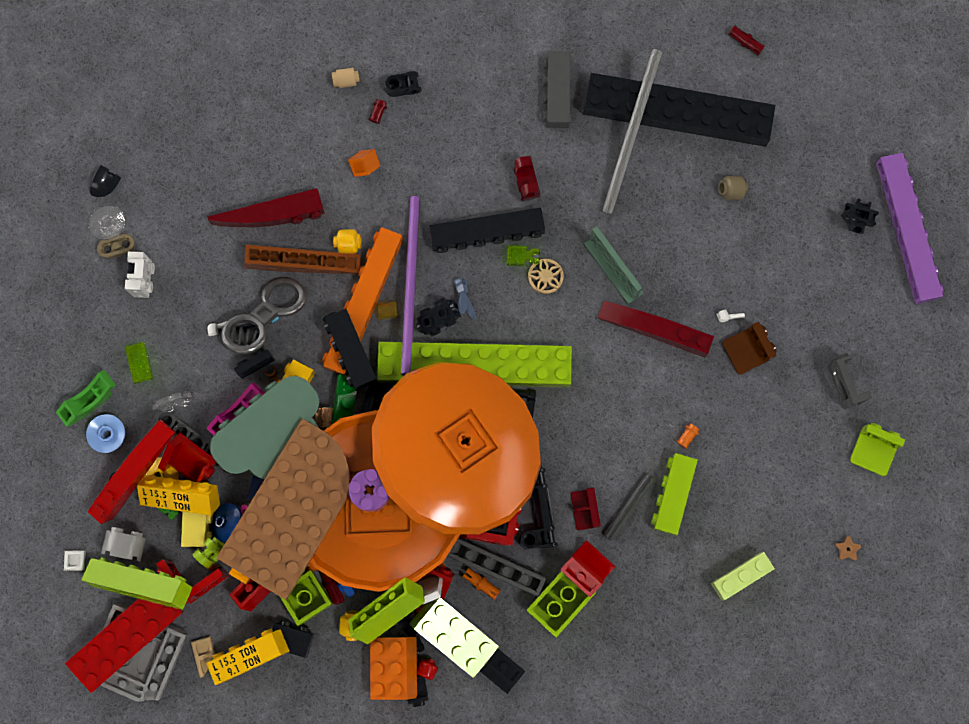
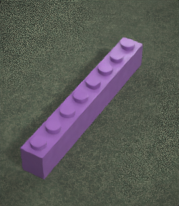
(909, 228)

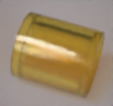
(387, 310)

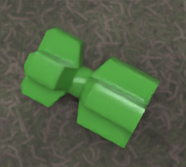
(171, 513)

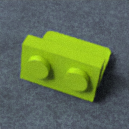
(876, 449)

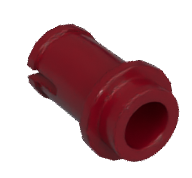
(378, 110)

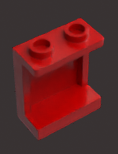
(188, 459)

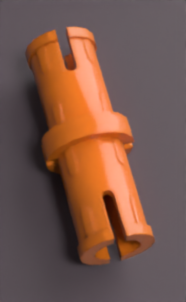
(481, 583)

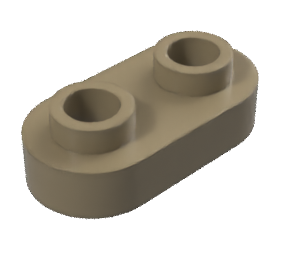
(116, 245)

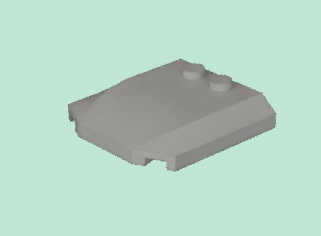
(150, 669)

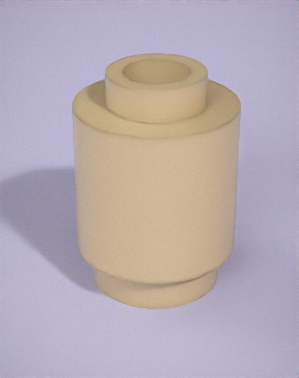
(345, 78)

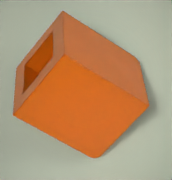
(364, 162)

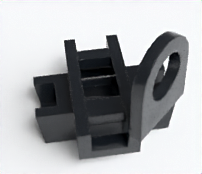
(855, 219)

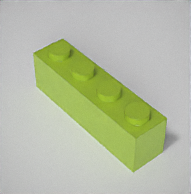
(675, 494)
(386, 610)

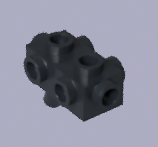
(443, 314)

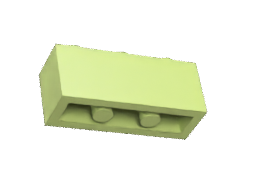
(742, 576)

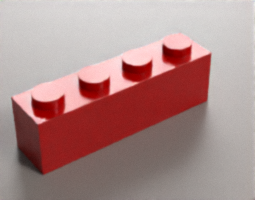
(249, 595)

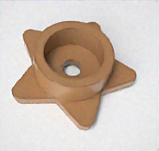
(843, 549)

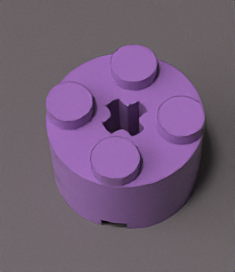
(358, 487)

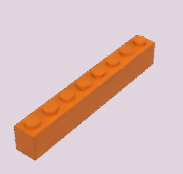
(368, 289)

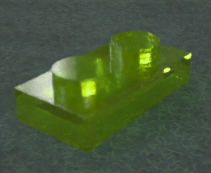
(139, 363)

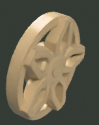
(545, 276)

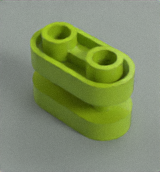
(204, 557)

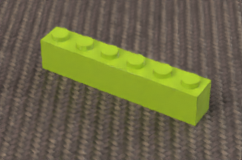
(137, 583)

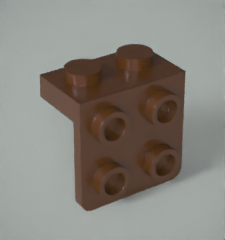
(749, 348)

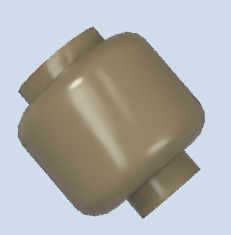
(733, 188)

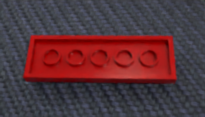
(120, 642)

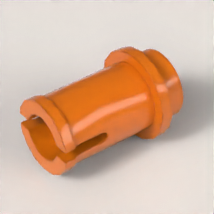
(688, 435)

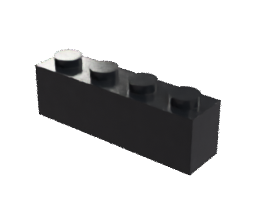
(350, 349)

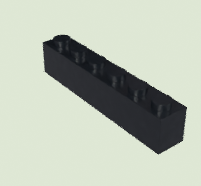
(487, 229)

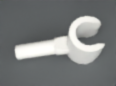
(723, 316)
(213, 328)

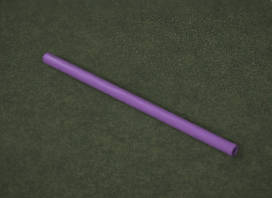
(410, 286)

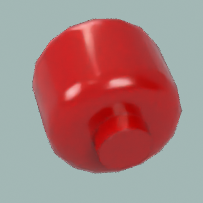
(427, 669)

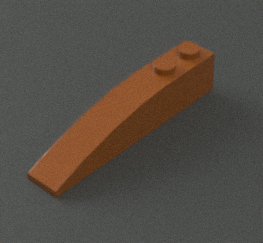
(300, 260)

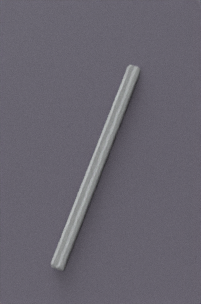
(632, 131)

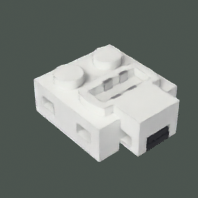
(139, 275)

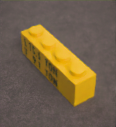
(178, 495)
(248, 656)

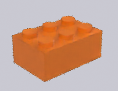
(393, 668)

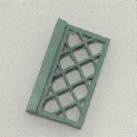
(613, 266)

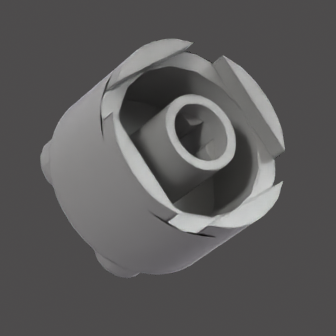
(123, 544)

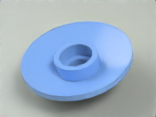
(97, 429)

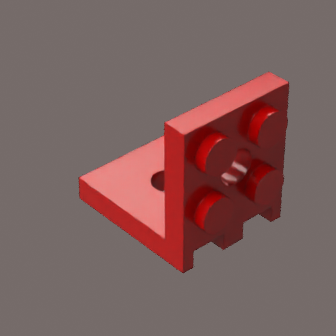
(499, 539)
(201, 587)

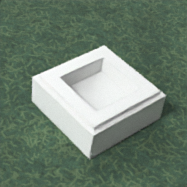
(74, 560)

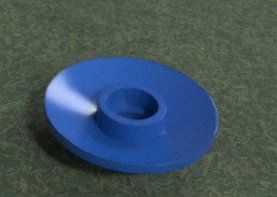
(225, 521)

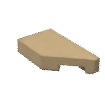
(203, 653)

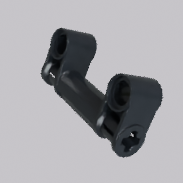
(543, 516)

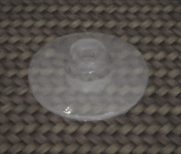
(103, 216)

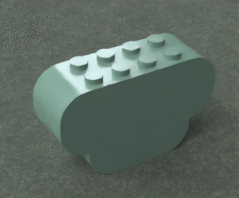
(263, 428)

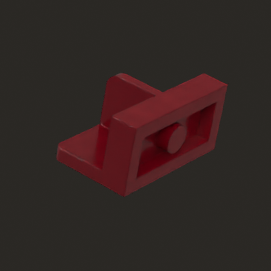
(585, 509)

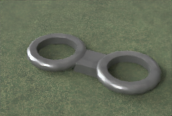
(263, 315)

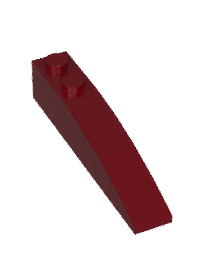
(273, 212)
(657, 328)

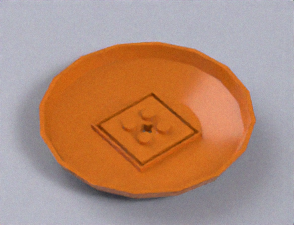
(430, 470)
(379, 546)

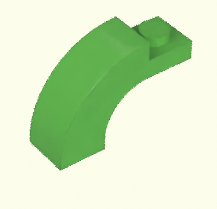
(86, 401)

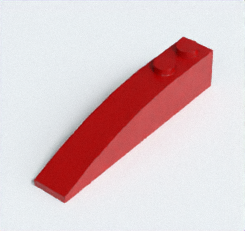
(130, 473)

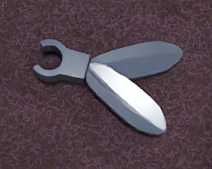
(464, 303)

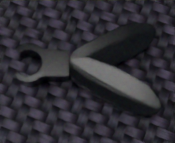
(407, 628)

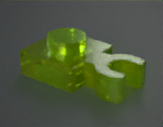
(519, 256)

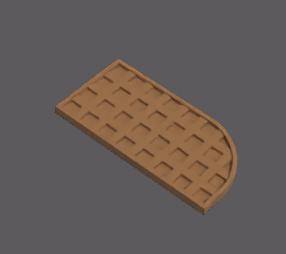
(290, 511)

